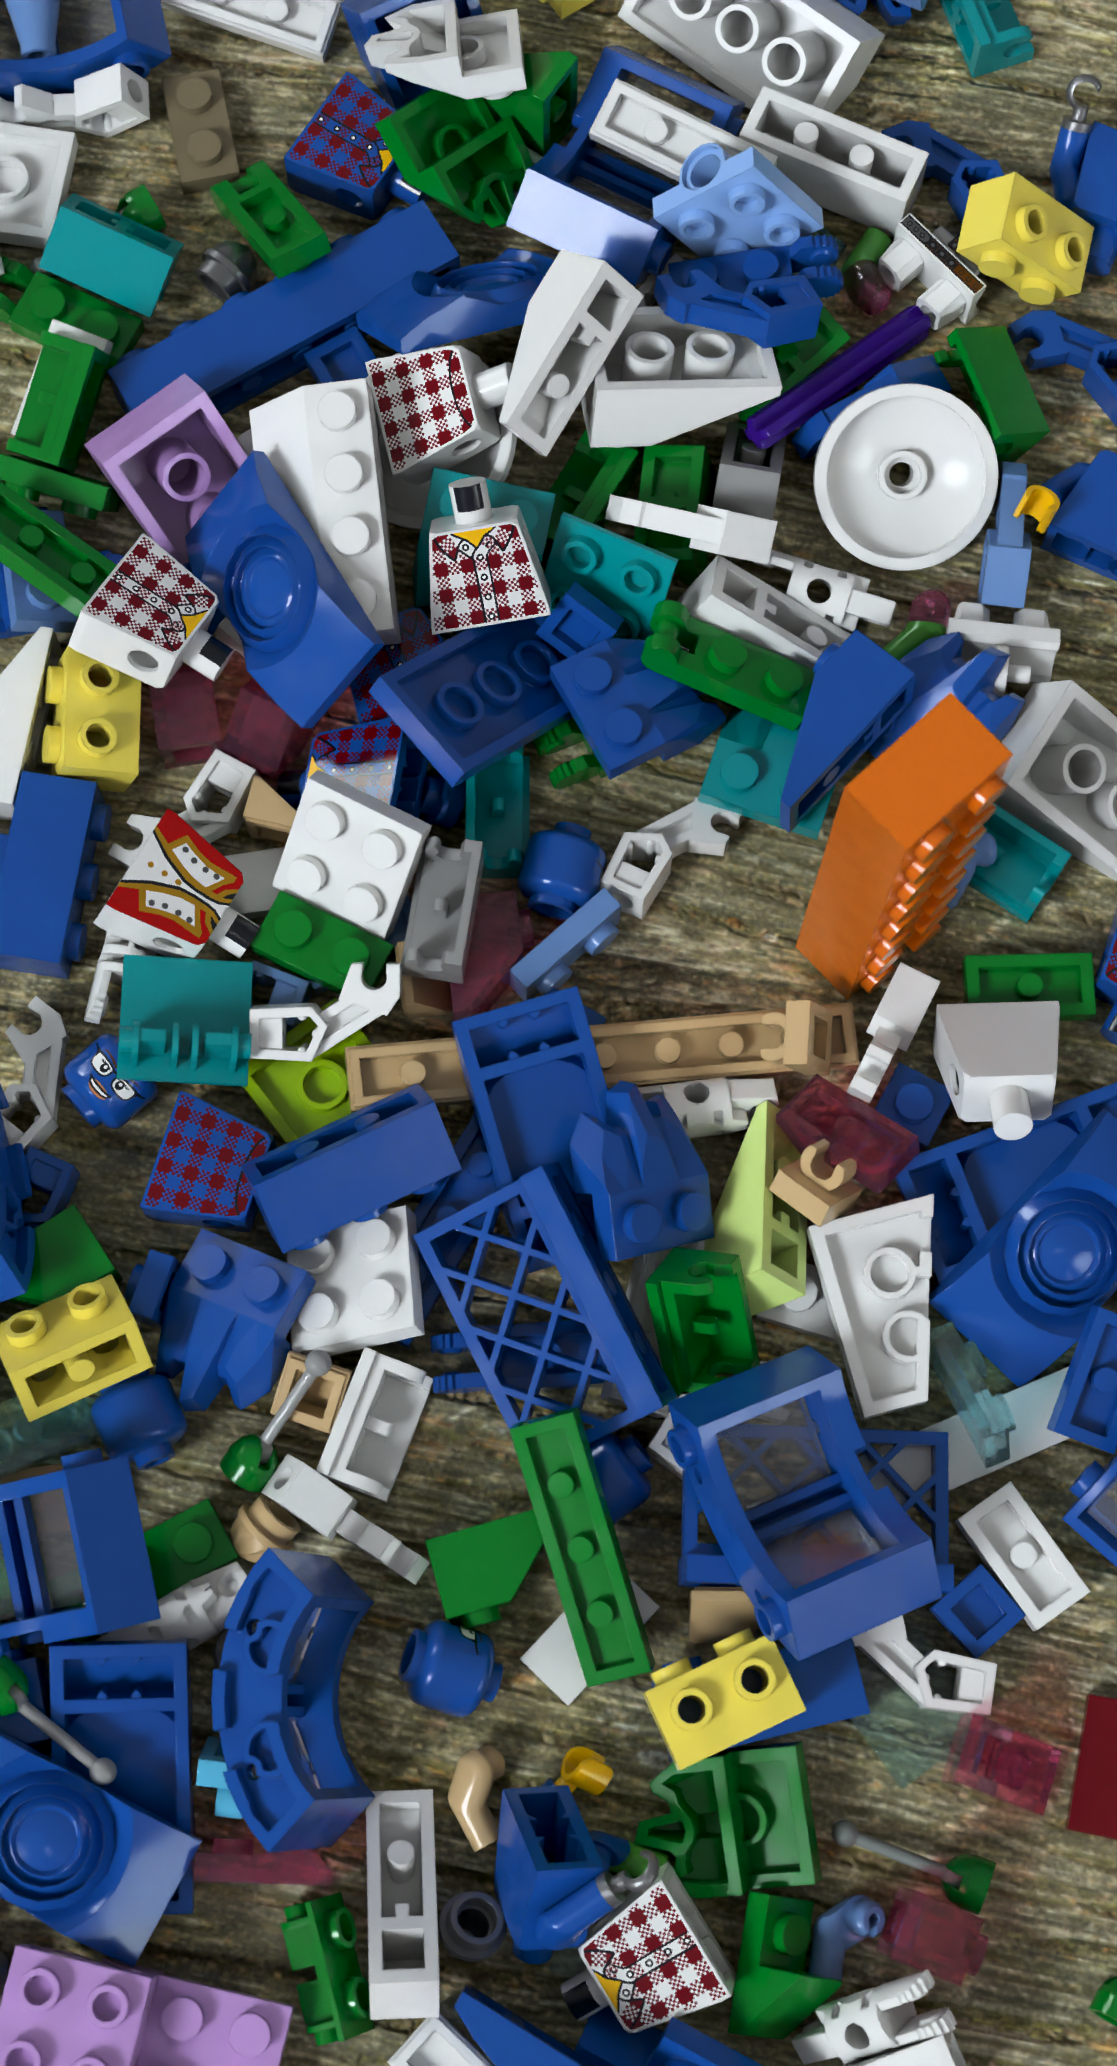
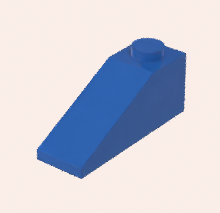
(850, 704)

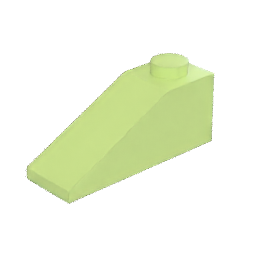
(757, 1222)

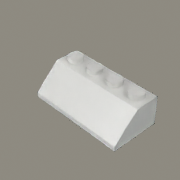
(791, 46)
(331, 463)

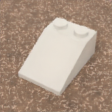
(673, 380)
(1065, 772)

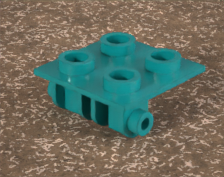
(611, 568)
(185, 1020)

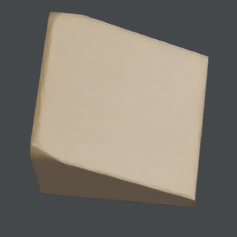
(267, 813)
(421, 995)
(322, 1400)
(718, 1614)

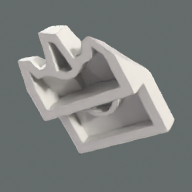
(452, 54)

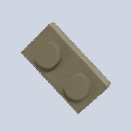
(200, 130)

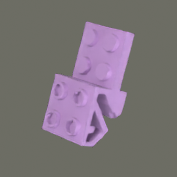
(115, 2014)

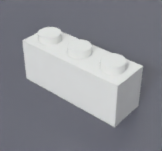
(838, 160)

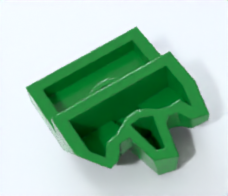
(458, 154)
(737, 1821)

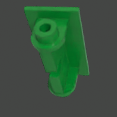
(324, 1937)

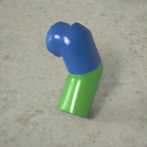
(622, 1854)

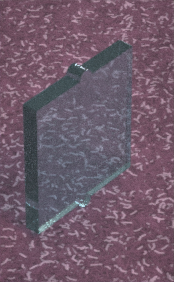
(899, 1731)

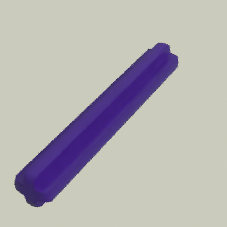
(837, 377)

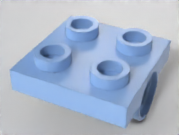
(735, 204)

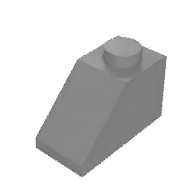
(748, 475)

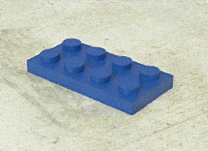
(475, 696)

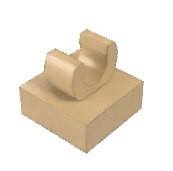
(805, 1037)
(816, 1187)

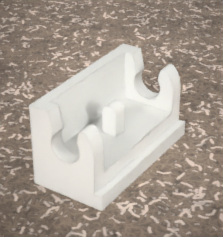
(375, 1425)

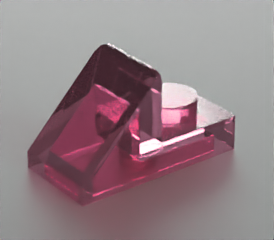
(852, 1129)
(1001, 1764)
(235, 1862)

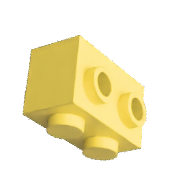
(1025, 239)
(93, 722)
(71, 1347)
(727, 1709)

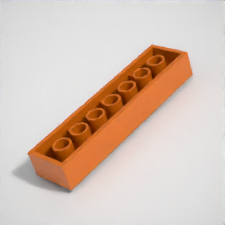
(901, 847)

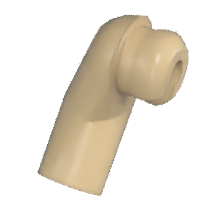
(470, 1792)

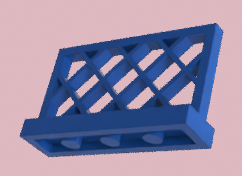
(591, 1284)
(706, 1564)

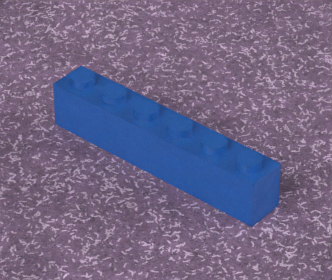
(265, 332)

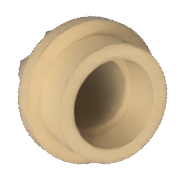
(262, 1526)

